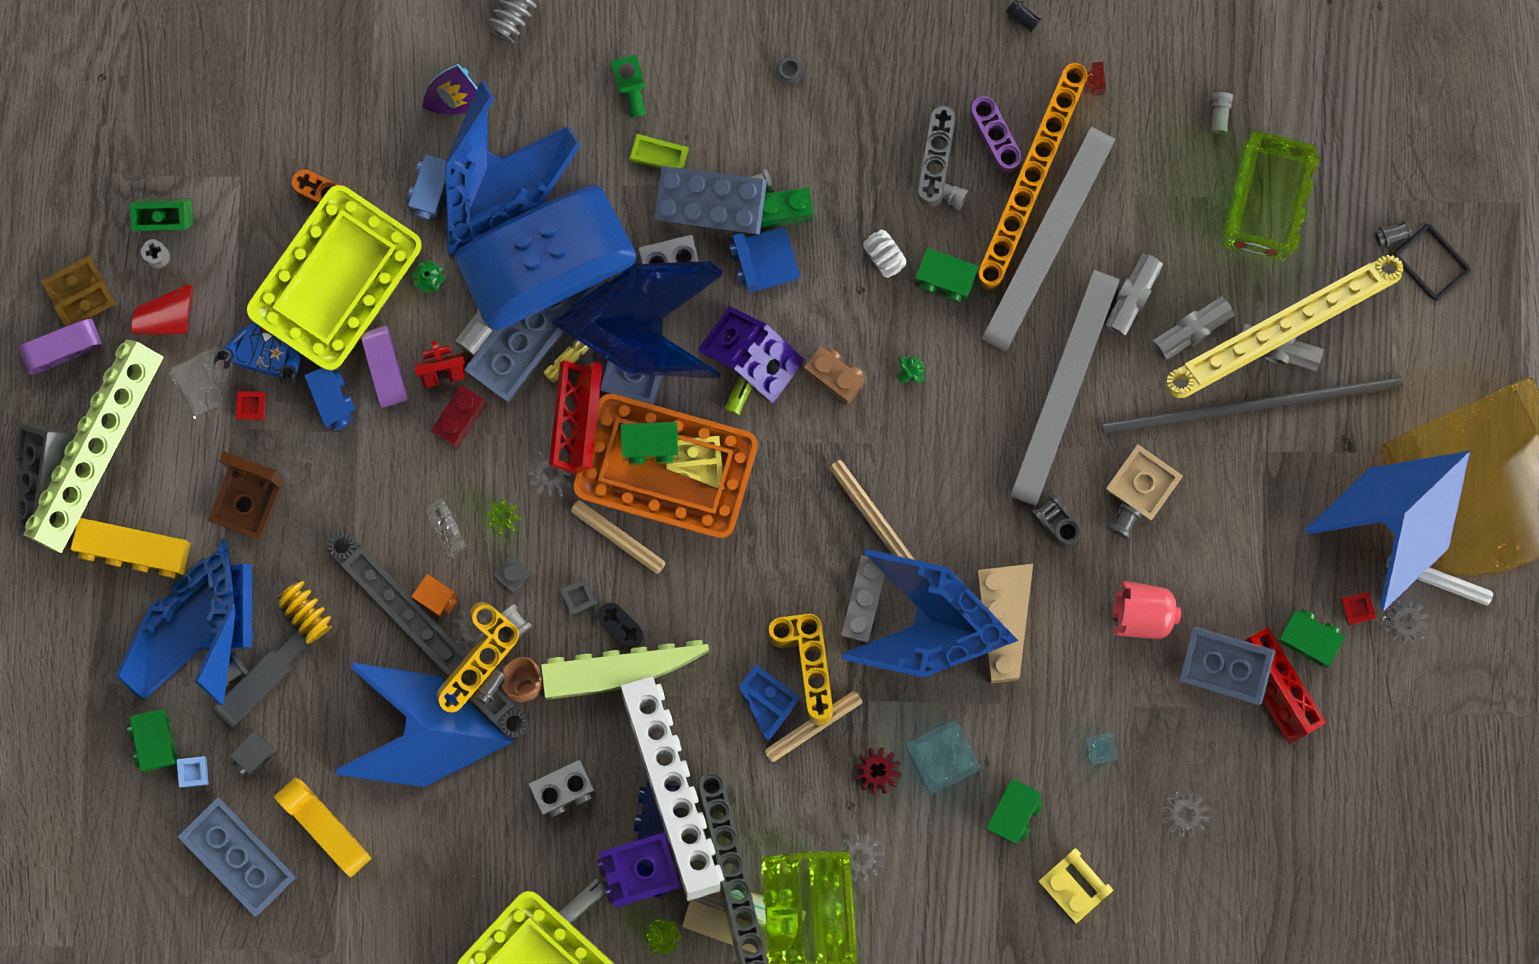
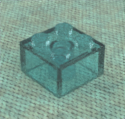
(943, 757)

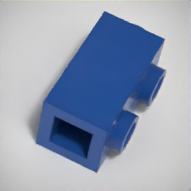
(330, 399)

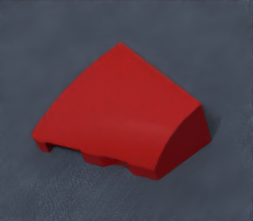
(164, 314)

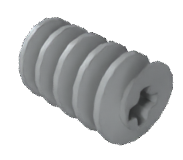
(509, 17)

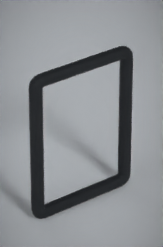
(1467, 268)

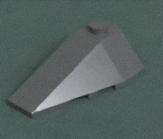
(40, 453)

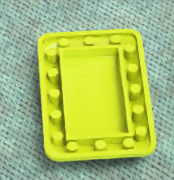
(334, 277)
(532, 934)

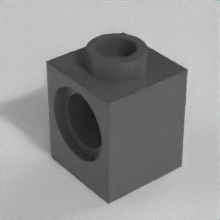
(252, 754)

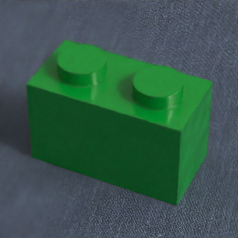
(787, 208)
(161, 214)
(946, 275)
(649, 442)
(1311, 638)
(152, 740)
(1014, 812)

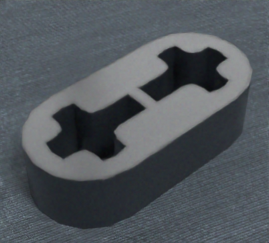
(625, 620)

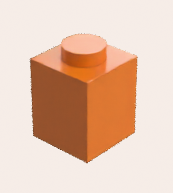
(435, 596)

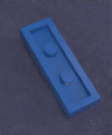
(242, 591)

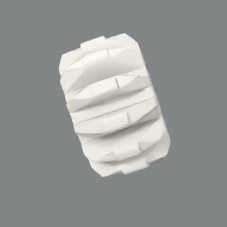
(884, 253)

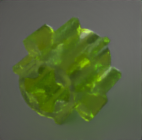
(507, 521)
(663, 937)

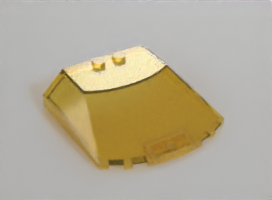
(1500, 490)

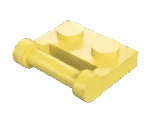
(1068, 892)

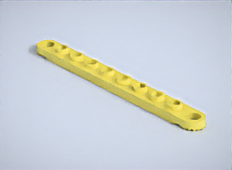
(1284, 326)

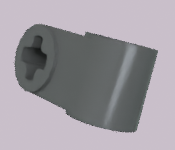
(1056, 521)

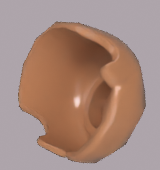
(522, 679)

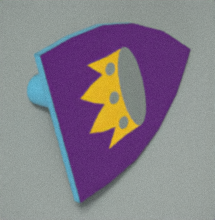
(450, 92)

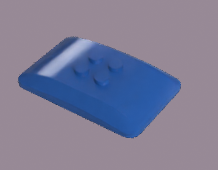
(544, 256)

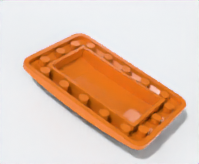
(658, 492)

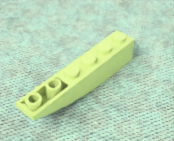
(608, 673)

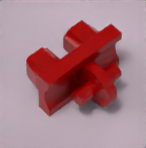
(428, 369)

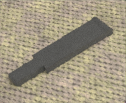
(260, 681)

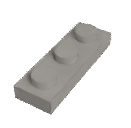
(863, 601)

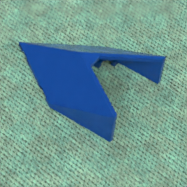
(493, 189)
(1415, 502)
(189, 619)
(947, 626)
(433, 739)

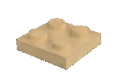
(1144, 482)

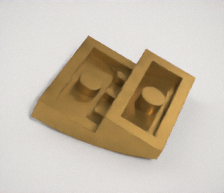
(78, 291)

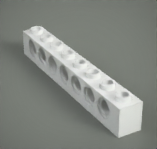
(694, 882)

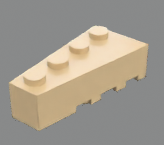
(1006, 595)

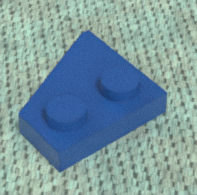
(768, 700)

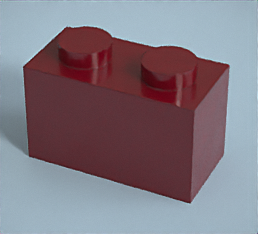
(458, 417)

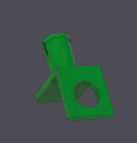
(630, 87)

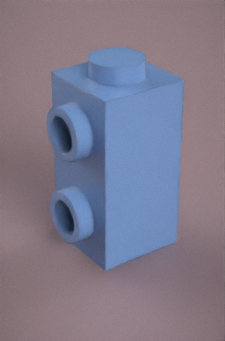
(429, 190)

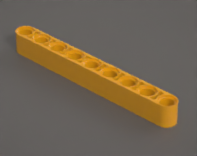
(1034, 163)

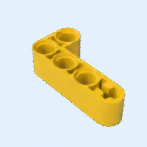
(472, 660)
(810, 669)
(323, 826)

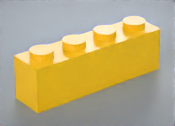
(130, 546)

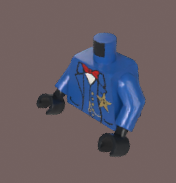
(260, 352)

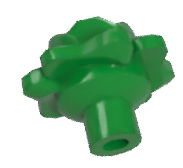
(428, 276)
(911, 370)

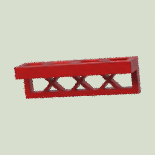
(583, 423)
(1283, 706)

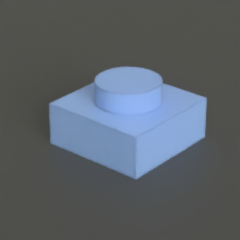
(192, 772)

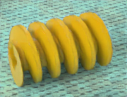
(304, 612)

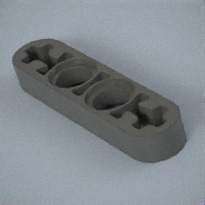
(936, 156)

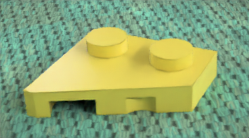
(699, 462)

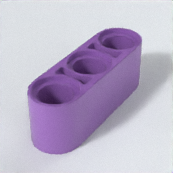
(995, 122)
(60, 346)
(384, 366)

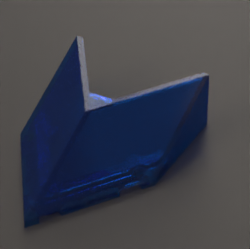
(627, 314)

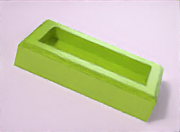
(657, 153)

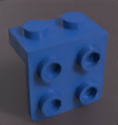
(764, 259)

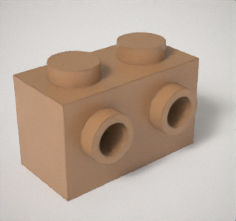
(834, 375)

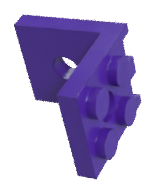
(751, 351)
(621, 871)

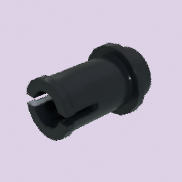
(1023, 15)

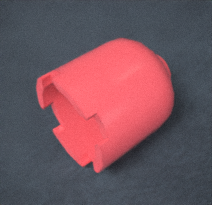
(1144, 611)

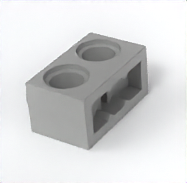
(669, 250)
(559, 781)

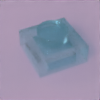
(1101, 748)

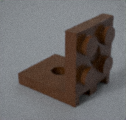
(249, 481)

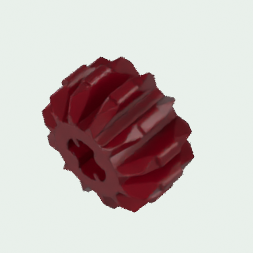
(876, 761)

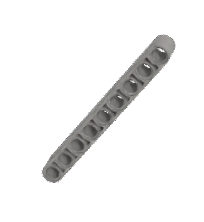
(1048, 239)
(1064, 388)

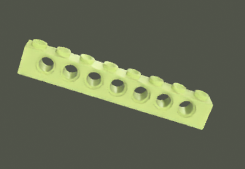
(106, 437)

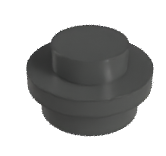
(789, 70)

